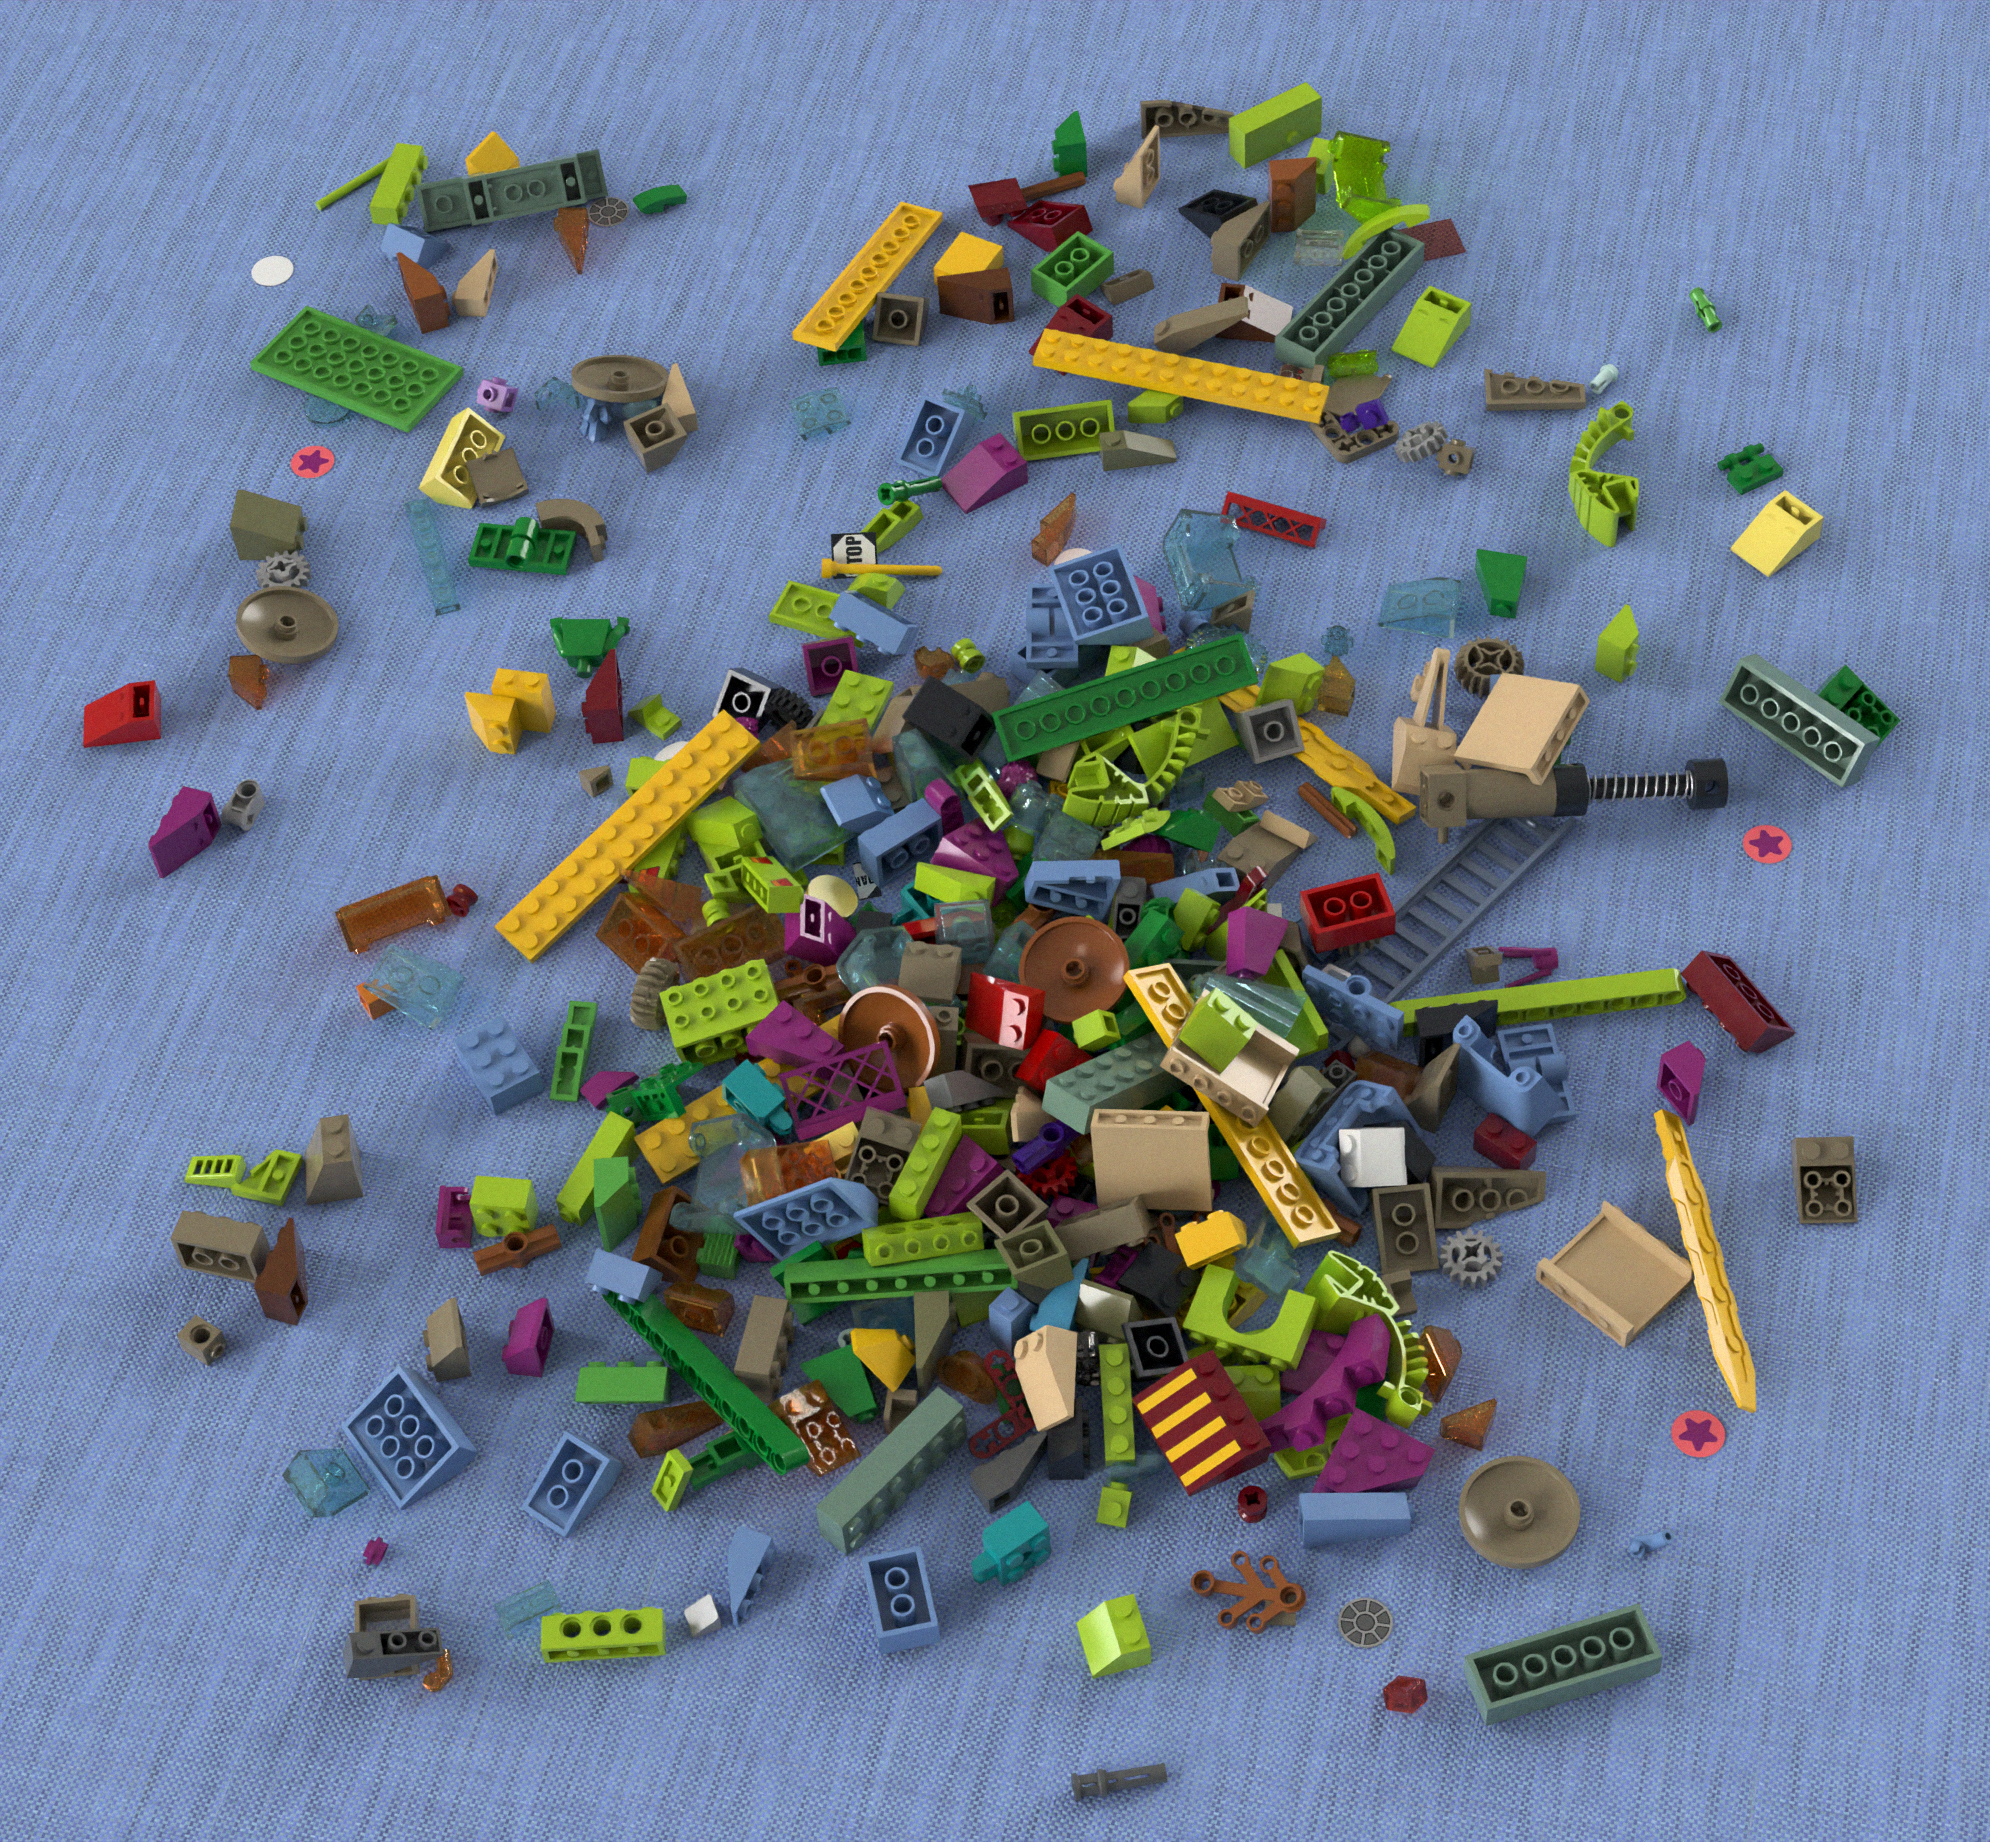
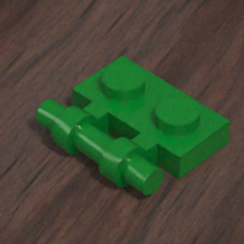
(1751, 475)

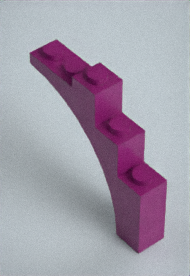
(1335, 1392)

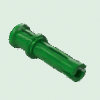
(903, 490)

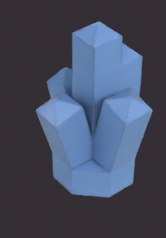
(596, 420)

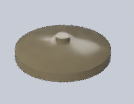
(619, 378)
(287, 624)
(1519, 1512)

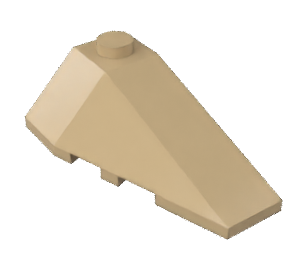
(1028, 1116)

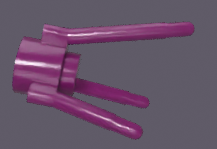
(1542, 958)

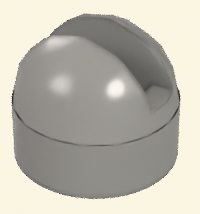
(1357, 1047)

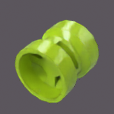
(966, 654)
(715, 911)

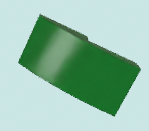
(654, 199)

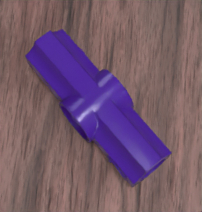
(1042, 1149)

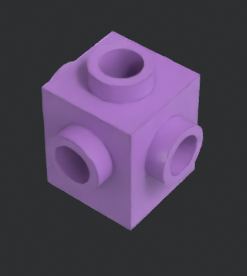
(496, 395)

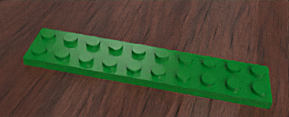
(1124, 698)

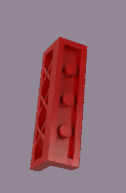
(1280, 512)

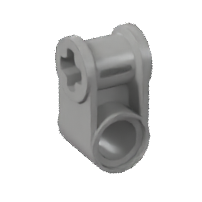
(244, 805)

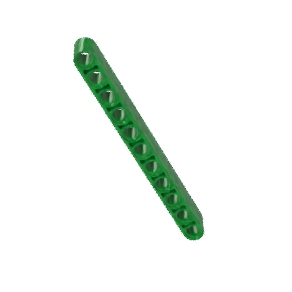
(714, 1383)

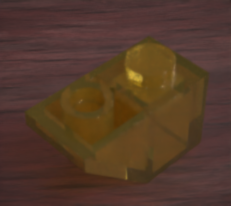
(1337, 689)

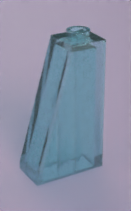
(1266, 1003)

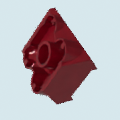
(998, 200)

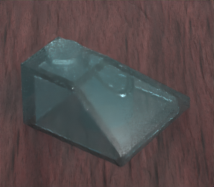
(884, 1314)

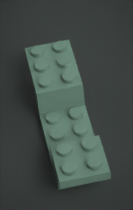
(512, 191)

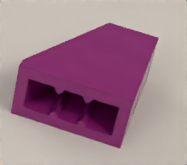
(1252, 941)

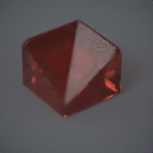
(1405, 1694)

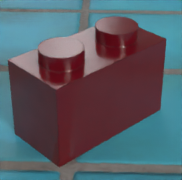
(1504, 1144)

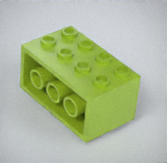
(719, 1011)

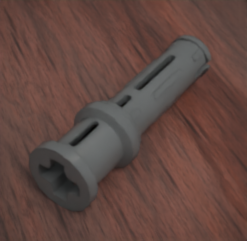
(1156, 1774)

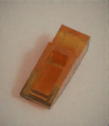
(1055, 531)

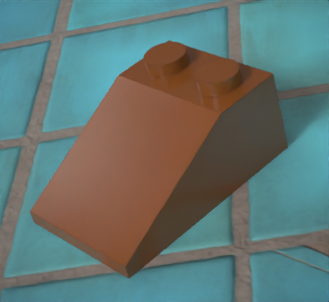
(424, 295)

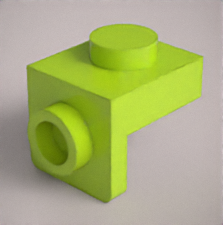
(1115, 1504)

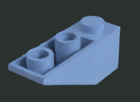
(1215, 883)
(747, 1562)

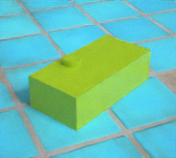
(1275, 125)

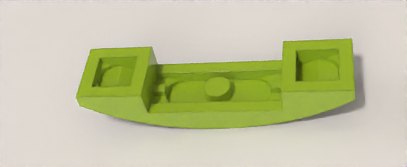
(1410, 214)
(1372, 823)
(731, 890)

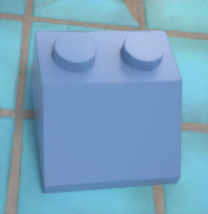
(413, 243)
(857, 802)
(622, 1276)

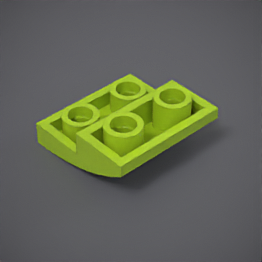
(1134, 828)

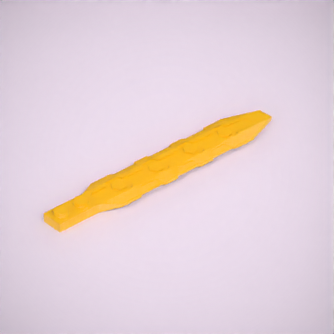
(1333, 762)
(1707, 1262)

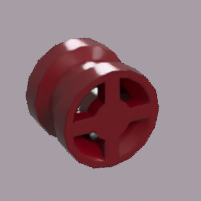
(461, 900)
(1254, 1511)

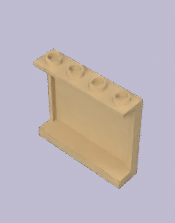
(1523, 726)
(1246, 1082)
(1153, 1156)
(1616, 1275)

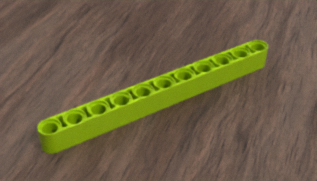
(1565, 998)

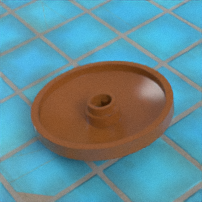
(1077, 966)
(901, 1020)

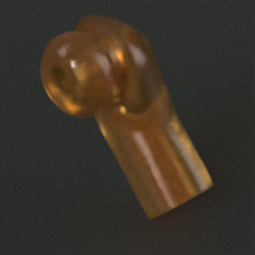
(444, 1673)

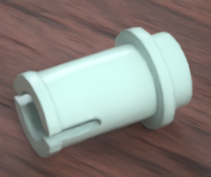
(1607, 374)

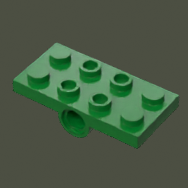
(523, 547)

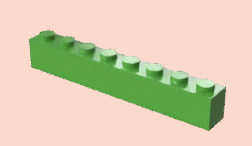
(858, 1280)

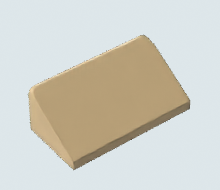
(1057, 763)
(1287, 830)

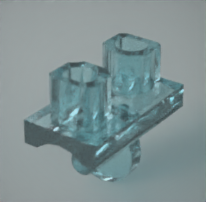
(966, 400)

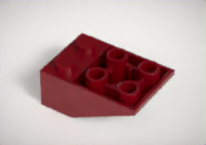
(1080, 318)

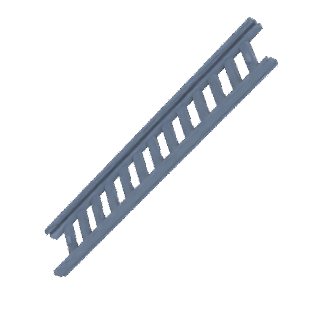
(1426, 891)

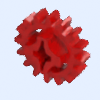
(1052, 1176)

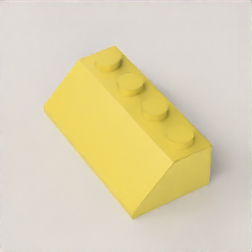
(447, 476)

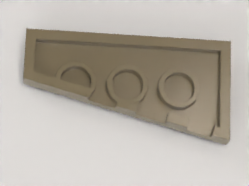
(1517, 393)

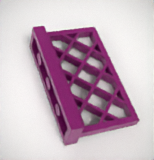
(843, 1114)

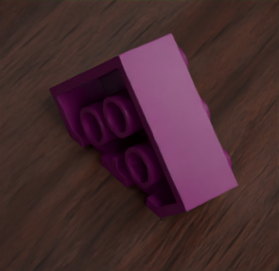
(981, 852)
(1373, 1459)

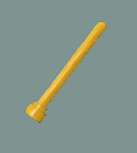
(831, 568)

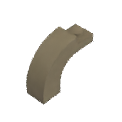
(575, 516)

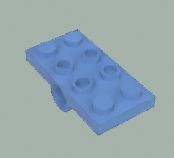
(1048, 634)
(1354, 1007)
(1538, 1049)

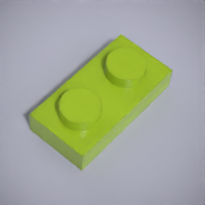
(672, 1480)

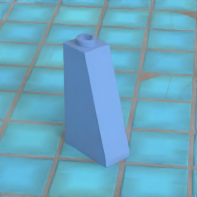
(1352, 1517)

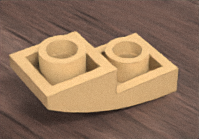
(1241, 797)

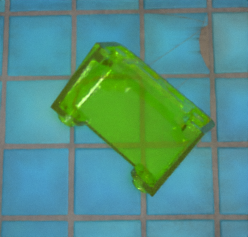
(1359, 175)

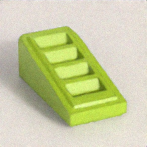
(222, 1179)

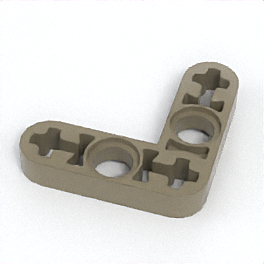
(1340, 446)

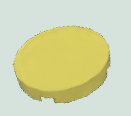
(835, 893)

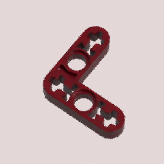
(1249, 887)
(1014, 1415)

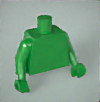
(586, 641)

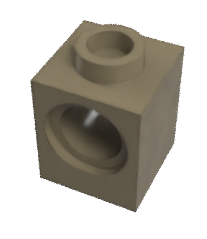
(198, 1331)

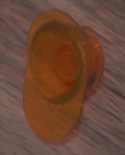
(967, 1375)

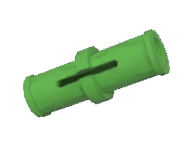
(1705, 309)

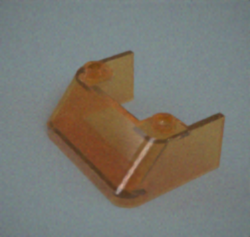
(391, 912)

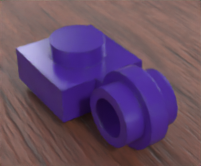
(1370, 414)

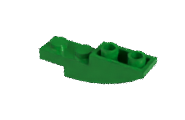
(720, 1459)

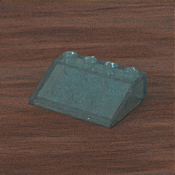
(790, 813)

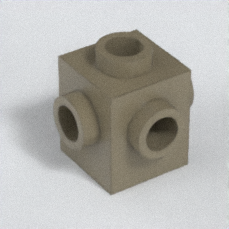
(1464, 454)

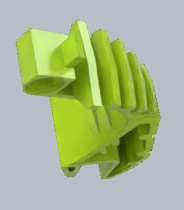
(1602, 496)
(1107, 796)
(1355, 1292)

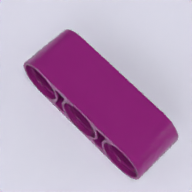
(946, 804)

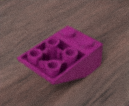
(184, 830)
(817, 932)

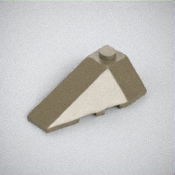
(1193, 327)
(1478, 1193)

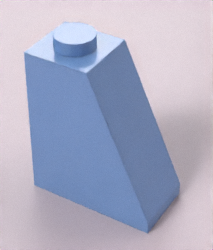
(1010, 1319)

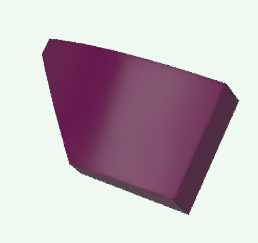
(604, 1083)

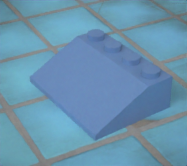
(1101, 599)
(819, 1211)
(408, 1437)

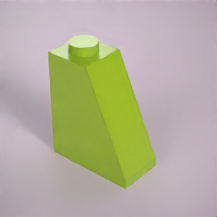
(724, 823)

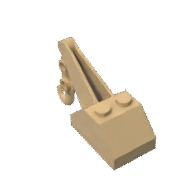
(1422, 741)

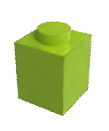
(1096, 1030)

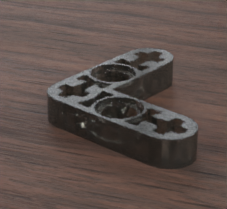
(1089, 1361)

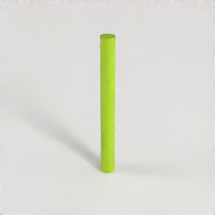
(351, 185)

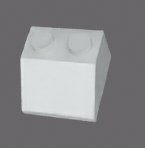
(1372, 1157)

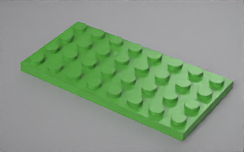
(357, 368)

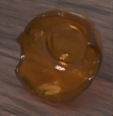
(932, 662)

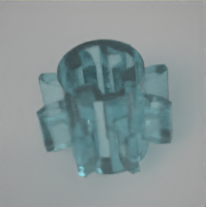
(1337, 641)

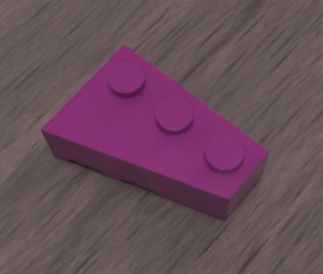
(793, 1040)
(962, 1179)

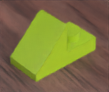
(655, 717)

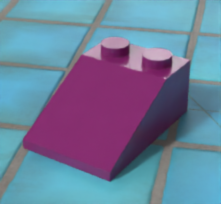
(985, 474)

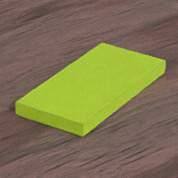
(808, 611)
(1153, 744)

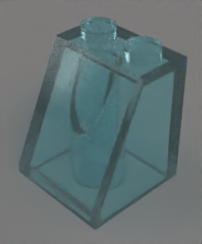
(919, 764)

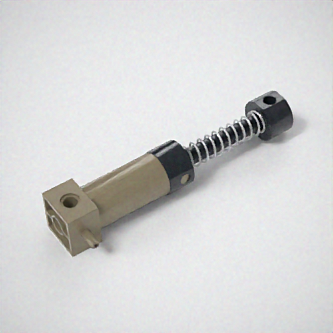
(1563, 792)

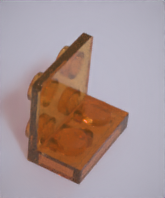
(812, 1002)

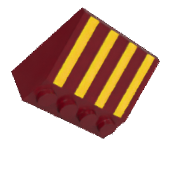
(1202, 1424)

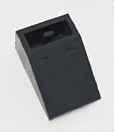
(950, 721)
(1435, 1026)

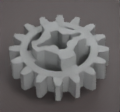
(1421, 442)
(284, 571)
(1471, 1258)

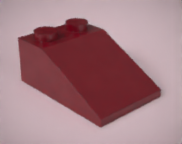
(1051, 223)
(605, 703)

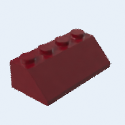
(1736, 1002)

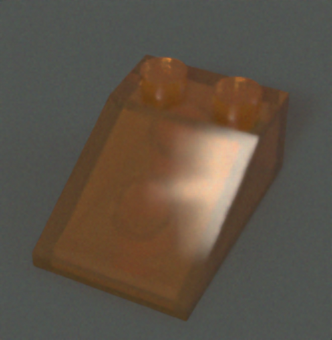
(833, 751)

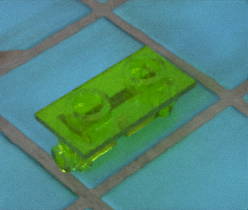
(1363, 361)
(1003, 915)

